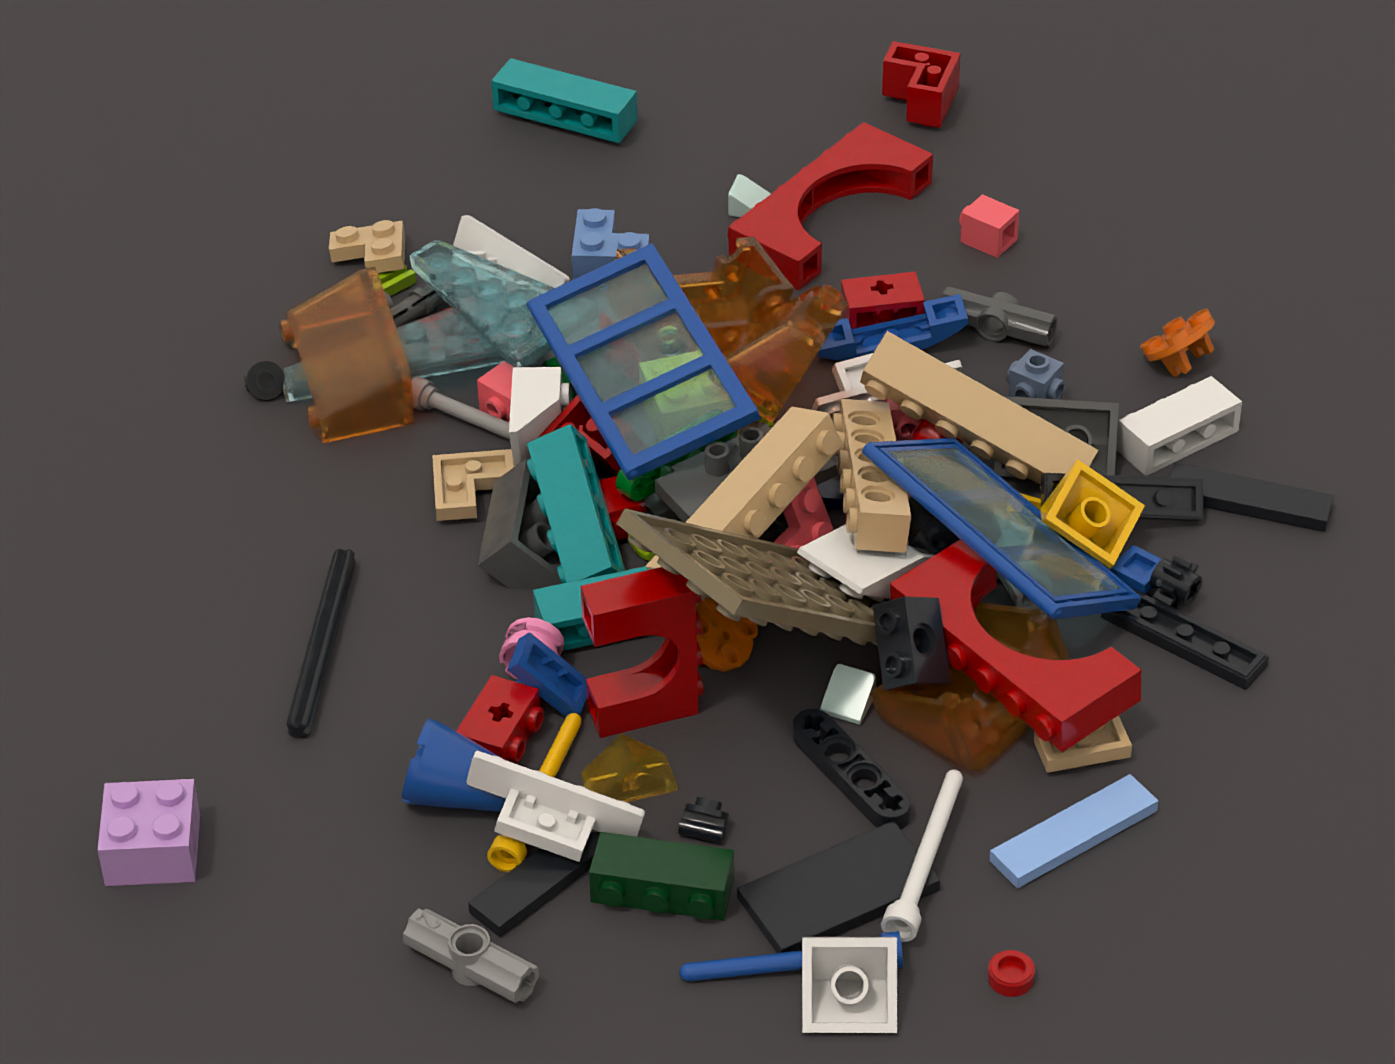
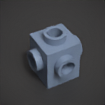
(1036, 377)

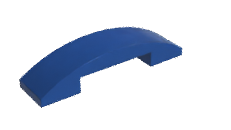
(940, 321)

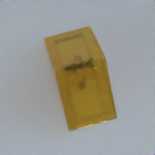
(629, 771)

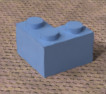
(597, 240)

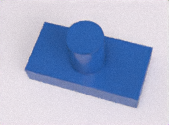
(554, 677)

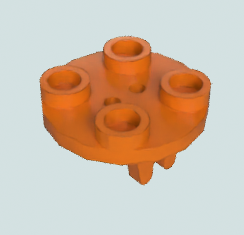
(1177, 339)
(724, 641)

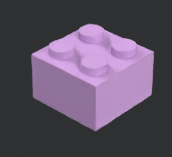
(149, 832)

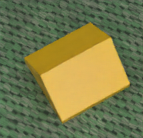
(1091, 513)

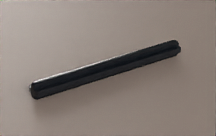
(321, 643)

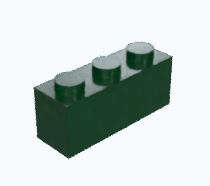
(662, 876)

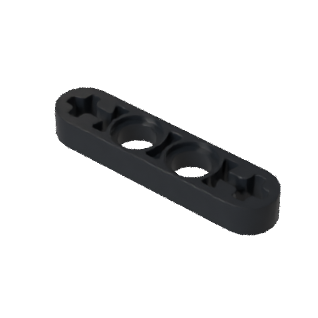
(857, 766)

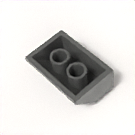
(1086, 420)
(515, 534)

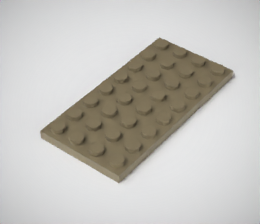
(753, 578)

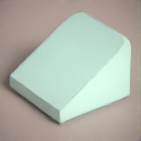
(744, 196)
(849, 694)

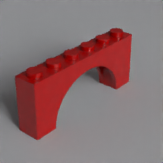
(858, 163)
(1054, 697)

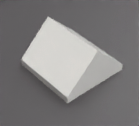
(849, 984)

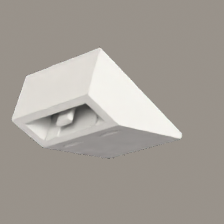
(860, 570)

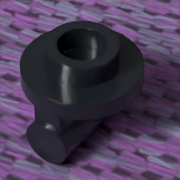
(264, 380)
(704, 820)

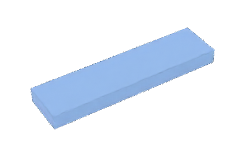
(1073, 831)

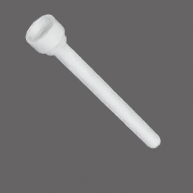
(904, 913)

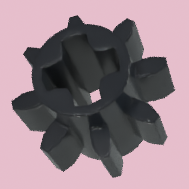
(1176, 581)

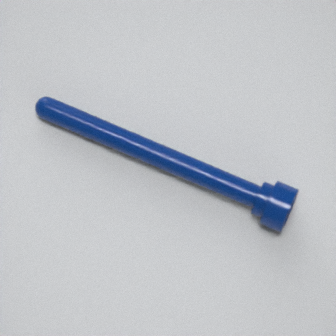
(757, 964)

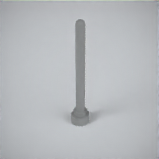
(428, 396)

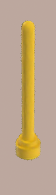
(508, 852)

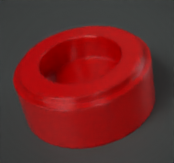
(1011, 973)

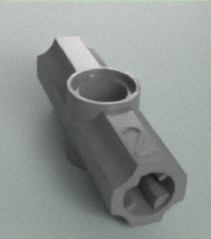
(1003, 316)

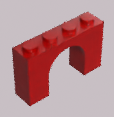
(666, 683)

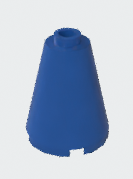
(441, 771)

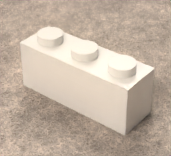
(1178, 425)

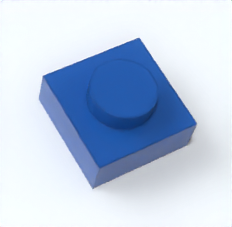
(1136, 568)

